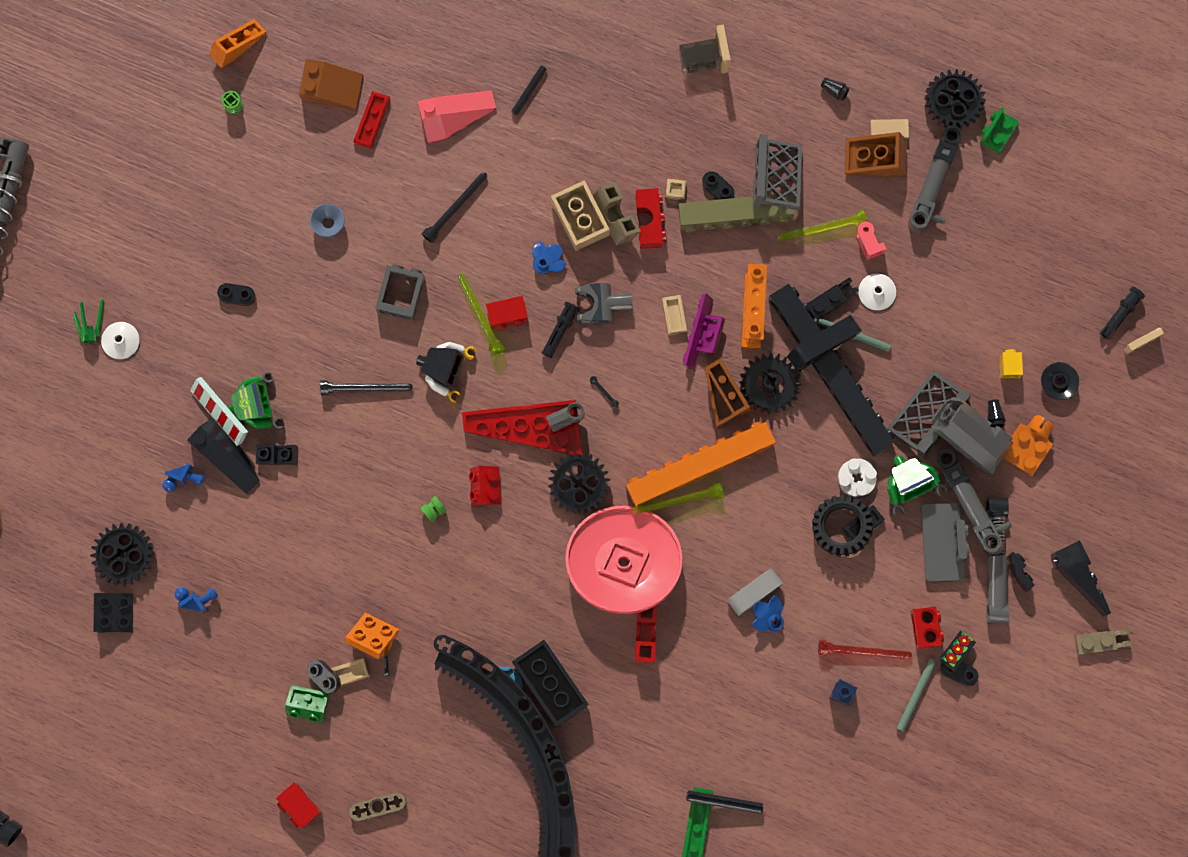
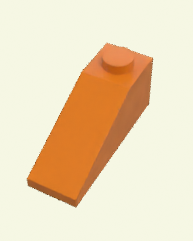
(235, 43)

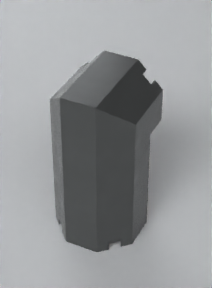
(972, 434)

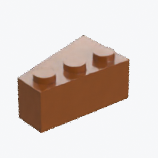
(725, 395)

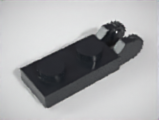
(830, 299)

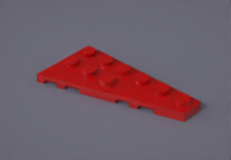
(526, 426)

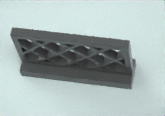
(762, 168)
(931, 437)

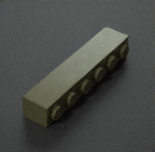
(731, 212)

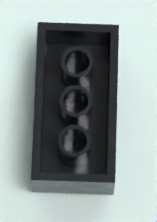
(550, 683)

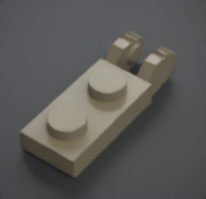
(1100, 641)

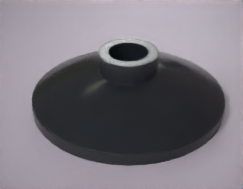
(1068, 377)

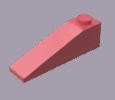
(451, 113)

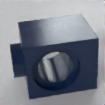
(843, 692)

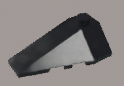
(224, 454)
(1073, 565)

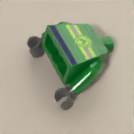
(252, 403)
(910, 481)

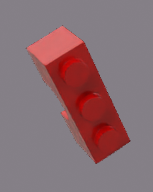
(649, 202)
(646, 636)

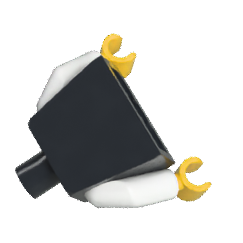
(443, 365)

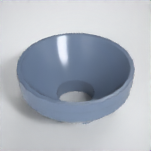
(324, 212)

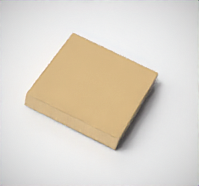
(720, 37)

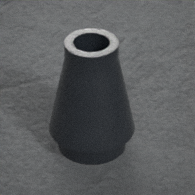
(835, 88)
(995, 414)

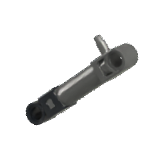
(934, 180)
(970, 503)

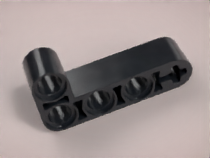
(823, 342)

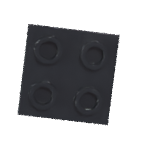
(113, 612)

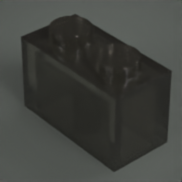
(699, 55)

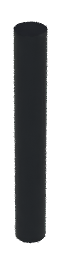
(529, 89)

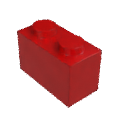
(507, 313)
(298, 806)

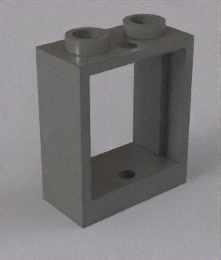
(397, 311)

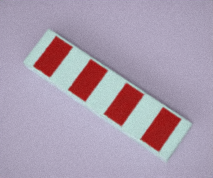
(219, 411)

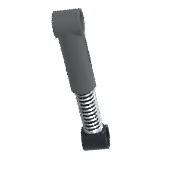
(997, 606)

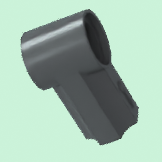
(563, 417)

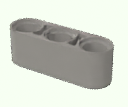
(754, 591)

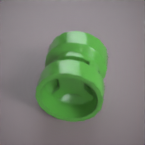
(235, 104)
(430, 513)

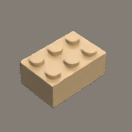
(580, 215)

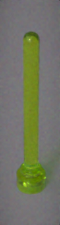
(857, 218)
(496, 347)
(714, 492)

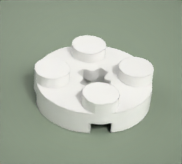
(867, 474)

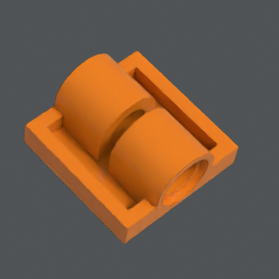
(372, 636)

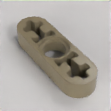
(364, 816)

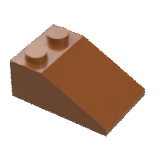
(330, 85)
(876, 155)

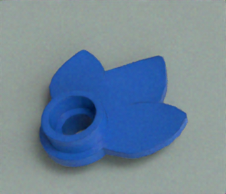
(548, 255)
(766, 613)

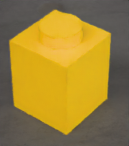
(1011, 364)

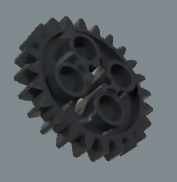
(963, 85)
(568, 497)
(131, 569)

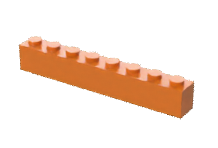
(701, 464)

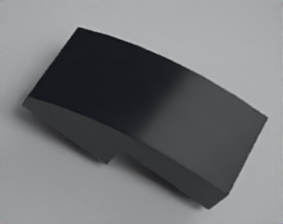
(276, 455)
(1016, 565)

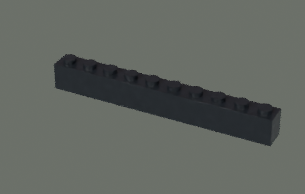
(833, 373)

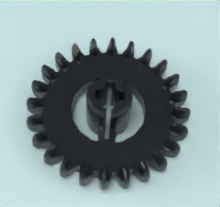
(762, 366)

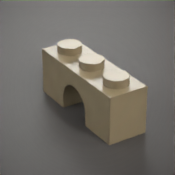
(621, 228)

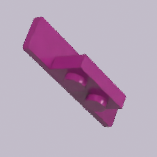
(705, 333)

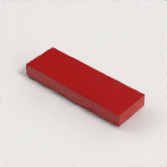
(371, 120)

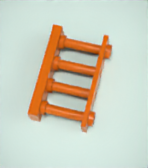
(754, 306)

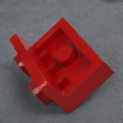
(485, 486)

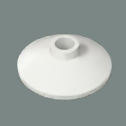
(875, 300)
(124, 348)

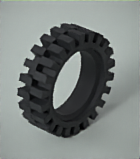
(826, 509)

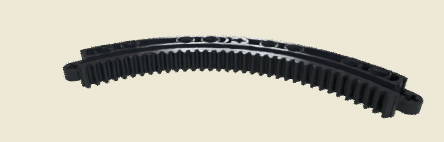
(505, 696)

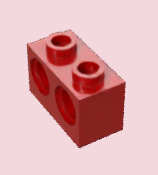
(920, 628)

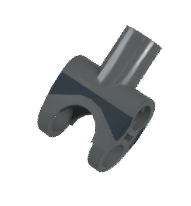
(603, 303)

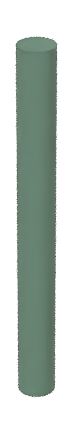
(860, 337)
(916, 695)

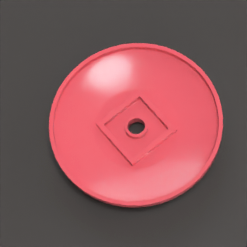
(619, 535)

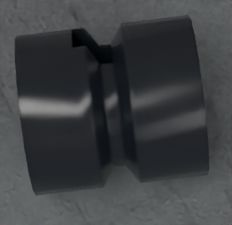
(8, 829)

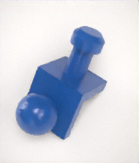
(181, 475)
(193, 601)

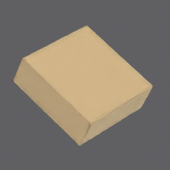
(675, 189)

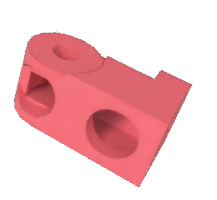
(868, 241)

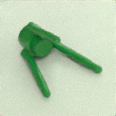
(87, 333)

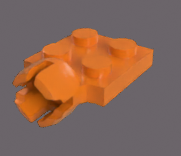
(1030, 445)

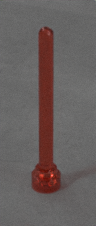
(826, 647)

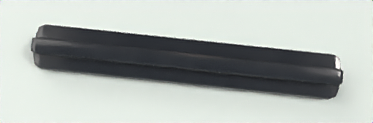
(726, 802)

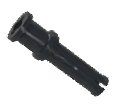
(1126, 306)
(563, 322)

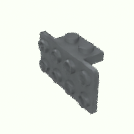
(944, 542)

